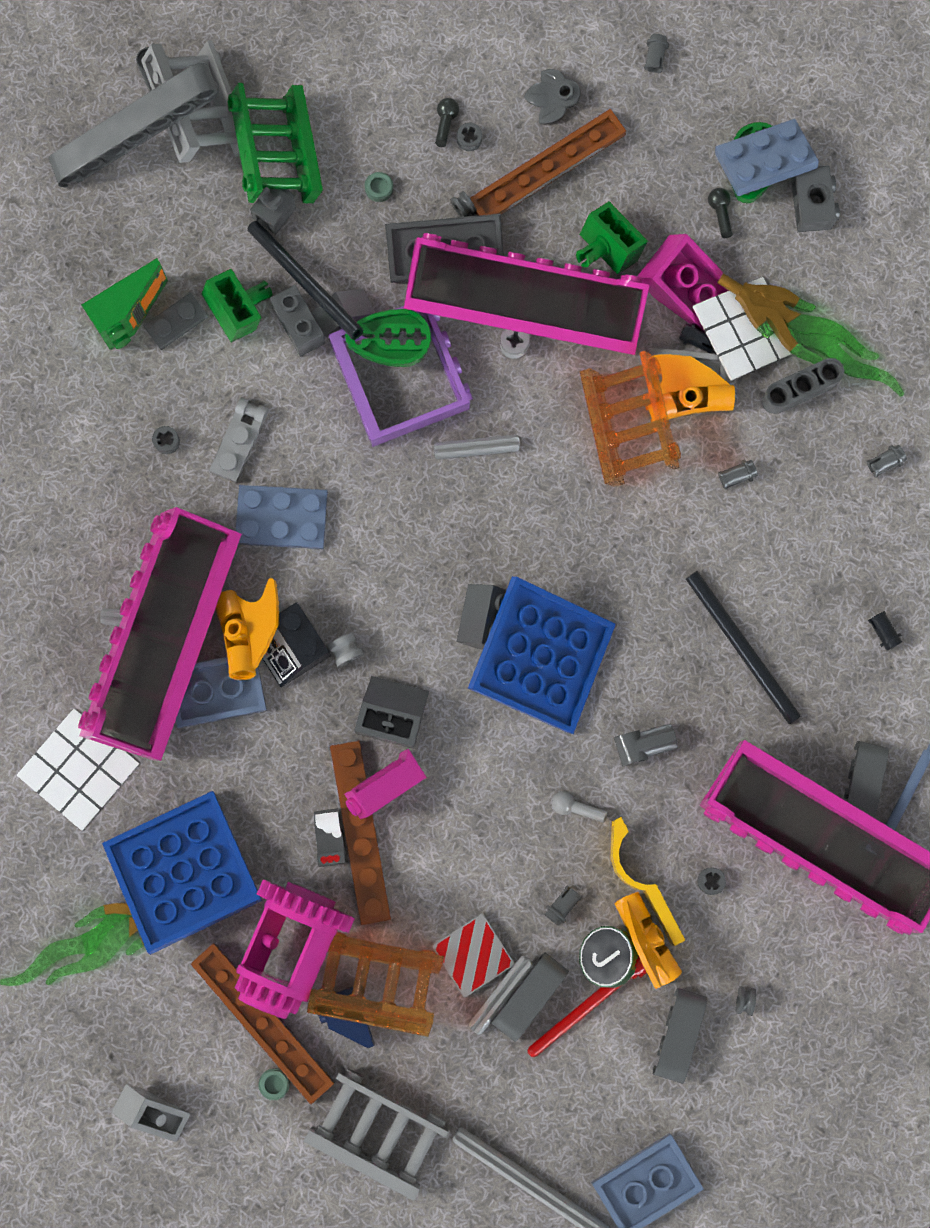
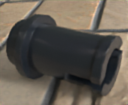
(695, 337)
(885, 631)

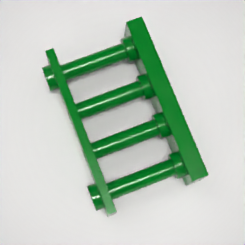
(297, 130)

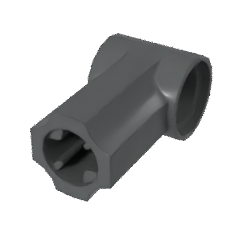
(640, 745)

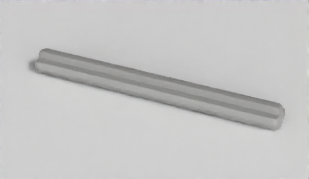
(525, 1180)

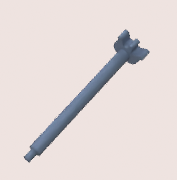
(909, 789)

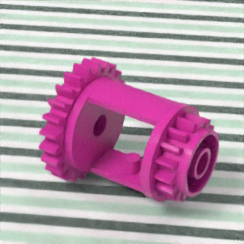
(304, 906)

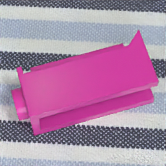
(384, 785)

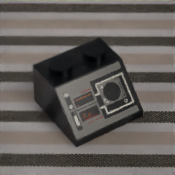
(294, 646)

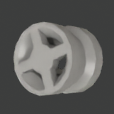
(514, 349)
(345, 650)

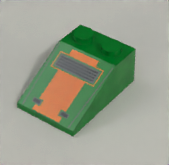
(125, 304)

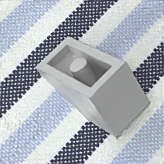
(150, 1113)

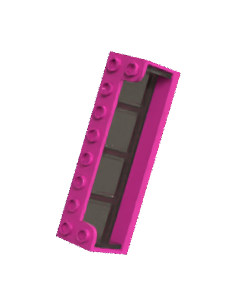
(525, 294)
(159, 634)
(823, 837)

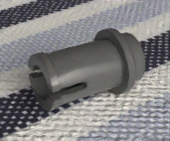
(656, 51)
(893, 457)
(738, 474)
(562, 906)

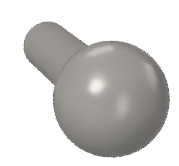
(565, 803)

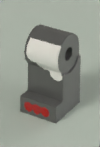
(329, 838)

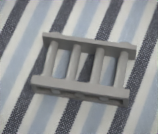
(182, 134)
(350, 1151)

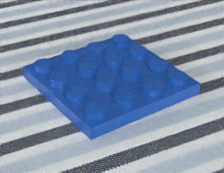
(541, 655)
(181, 872)

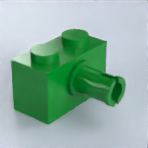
(610, 238)
(234, 305)

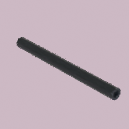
(305, 280)
(743, 647)

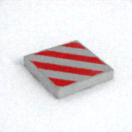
(473, 955)

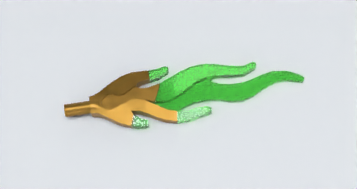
(767, 306)
(97, 944)

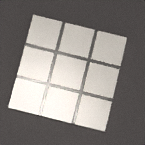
(735, 338)
(76, 772)

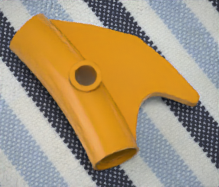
(687, 374)
(247, 628)
(648, 940)

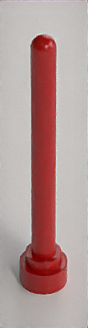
(577, 1014)

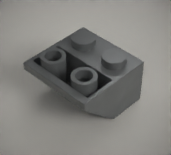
(479, 614)
(391, 712)

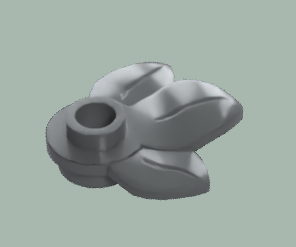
(548, 95)

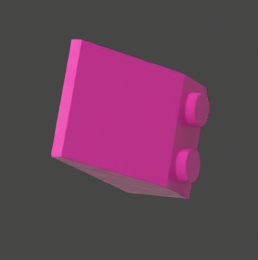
(682, 277)

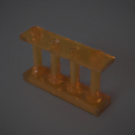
(602, 412)
(381, 1013)

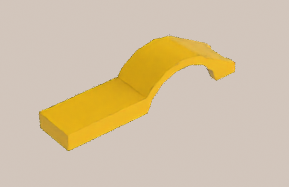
(651, 891)

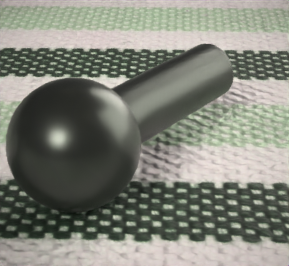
(447, 110)
(719, 200)

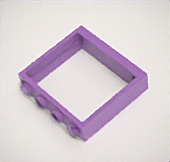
(450, 365)

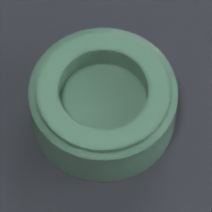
(379, 187)
(273, 1084)

